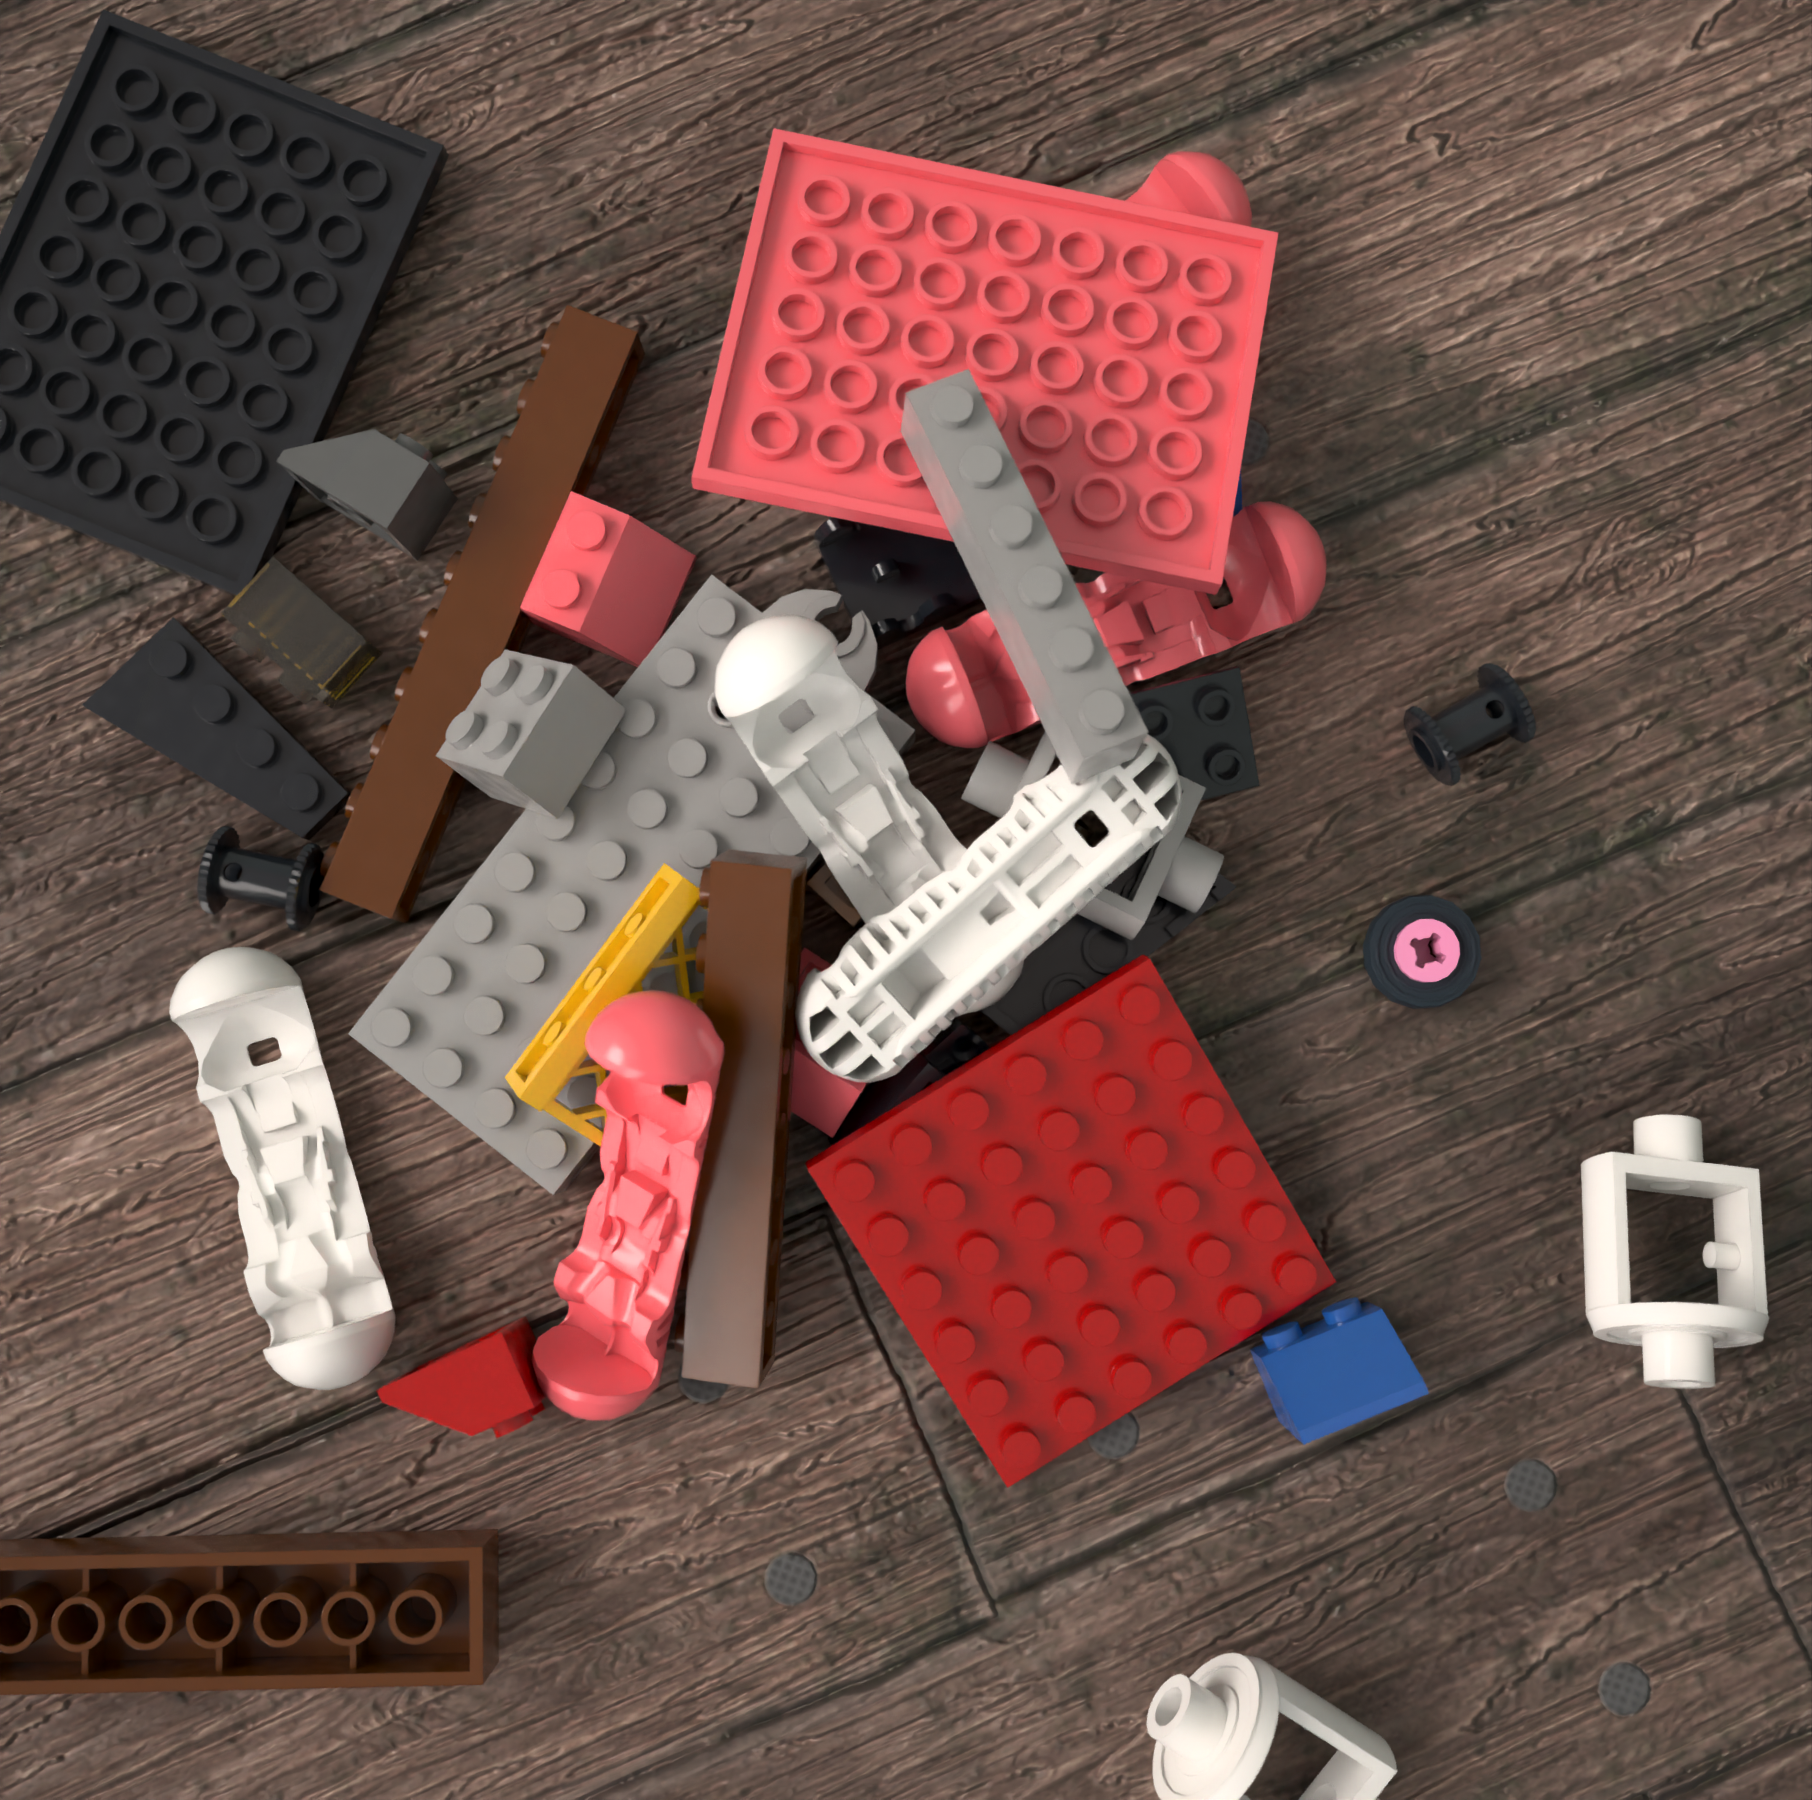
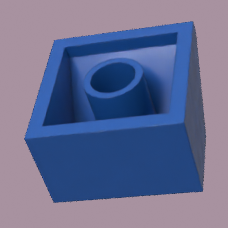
(1336, 1370)

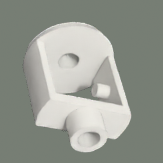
(1674, 1335)
(1223, 1720)

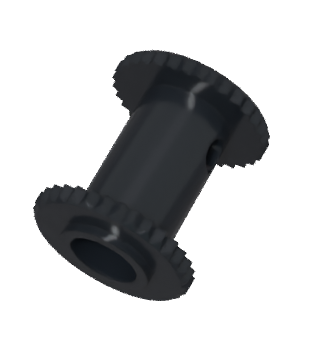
(1467, 726)
(264, 878)

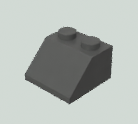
(377, 484)

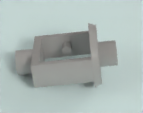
(1173, 869)

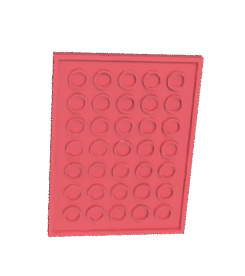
(1092, 324)

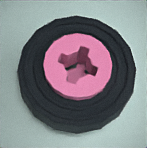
(1400, 956)

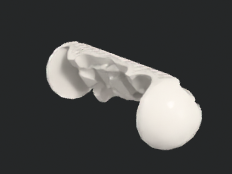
(837, 768)
(980, 920)
(298, 1192)

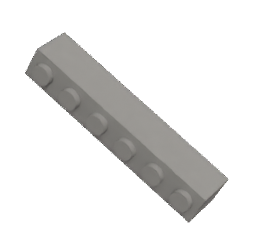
(1021, 577)

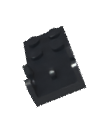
(895, 577)

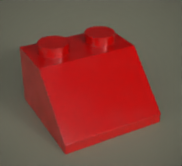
(475, 1384)

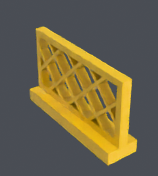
(614, 972)

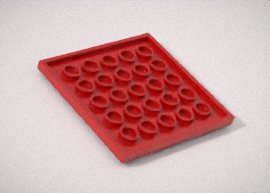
(1072, 1220)

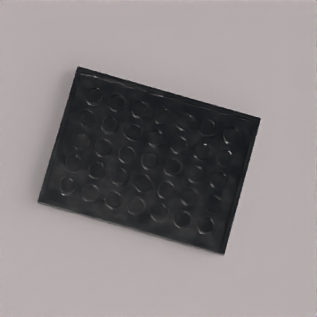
(191, 296)

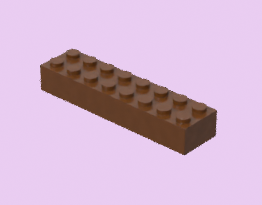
(248, 1611)

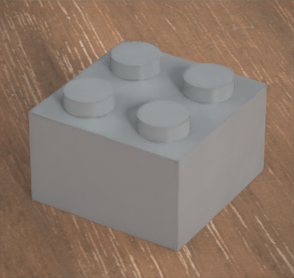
(531, 732)

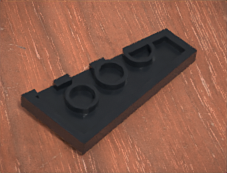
(209, 722)
(1088, 952)

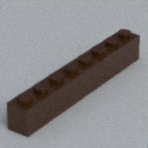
(738, 1210)

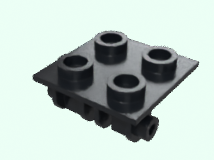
(1203, 729)

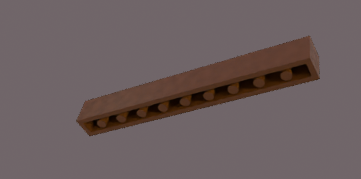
(552, 451)

